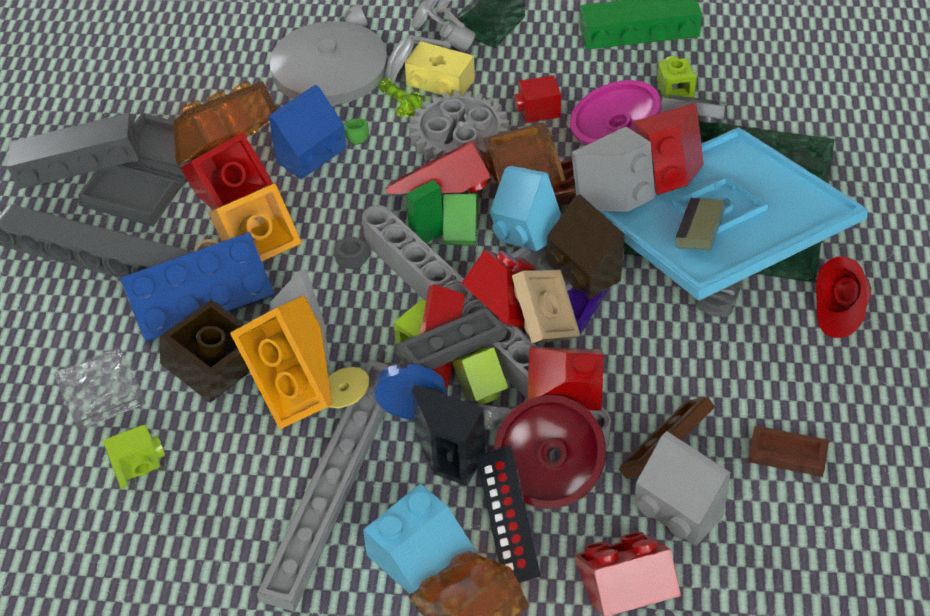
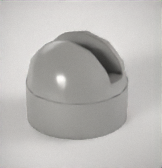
(356, 16)

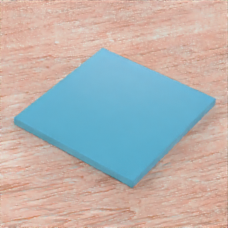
(768, 215)

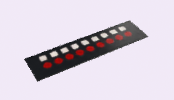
(508, 513)

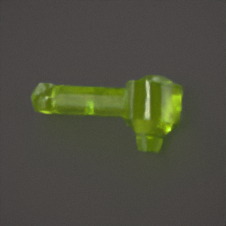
(407, 102)

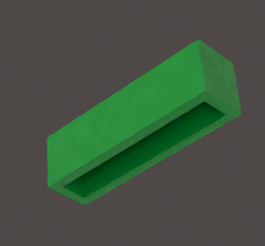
(638, 22)

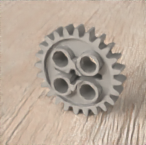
(453, 122)

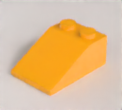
(287, 360)

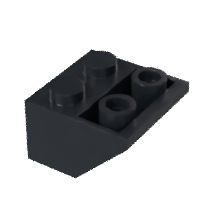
(449, 433)

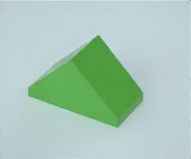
(460, 219)

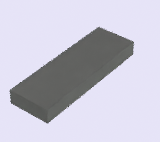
(452, 340)

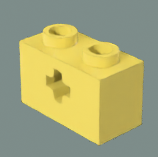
(439, 69)

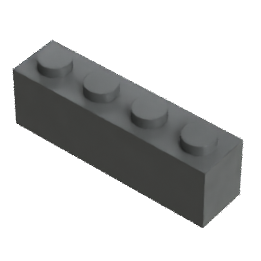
(74, 151)

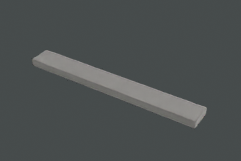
(323, 499)

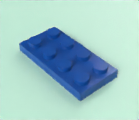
(176, 288)

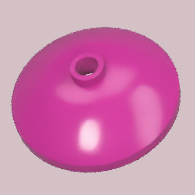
(612, 109)

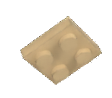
(545, 306)

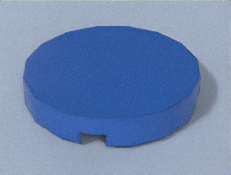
(395, 388)

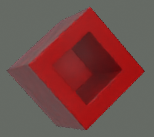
(538, 99)

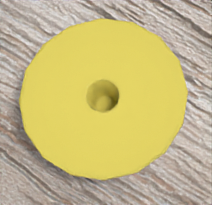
(348, 386)

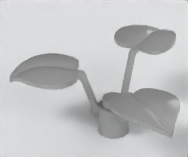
(453, 34)

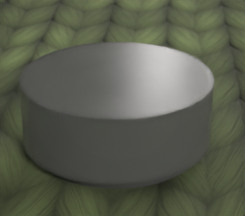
(351, 252)

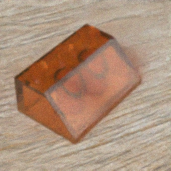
(220, 119)

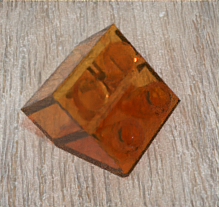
(524, 148)
(470, 588)

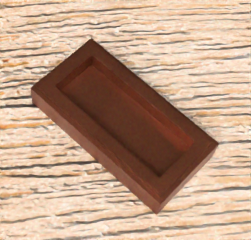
(788, 451)

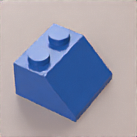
(306, 133)

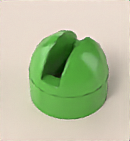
(356, 130)

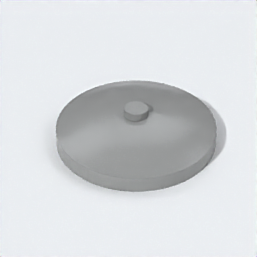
(333, 55)

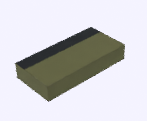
(700, 223)

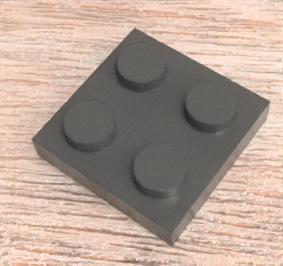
(707, 109)

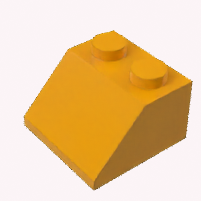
(261, 215)

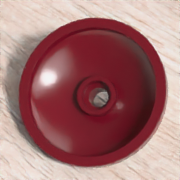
(551, 424)

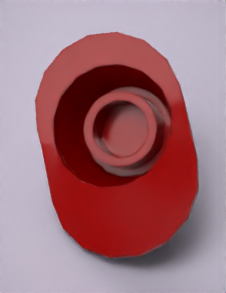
(841, 297)

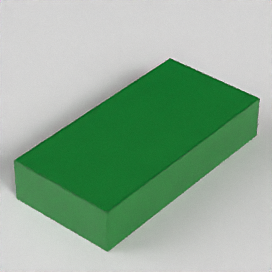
(425, 211)

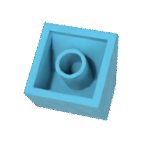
(524, 208)
(415, 538)

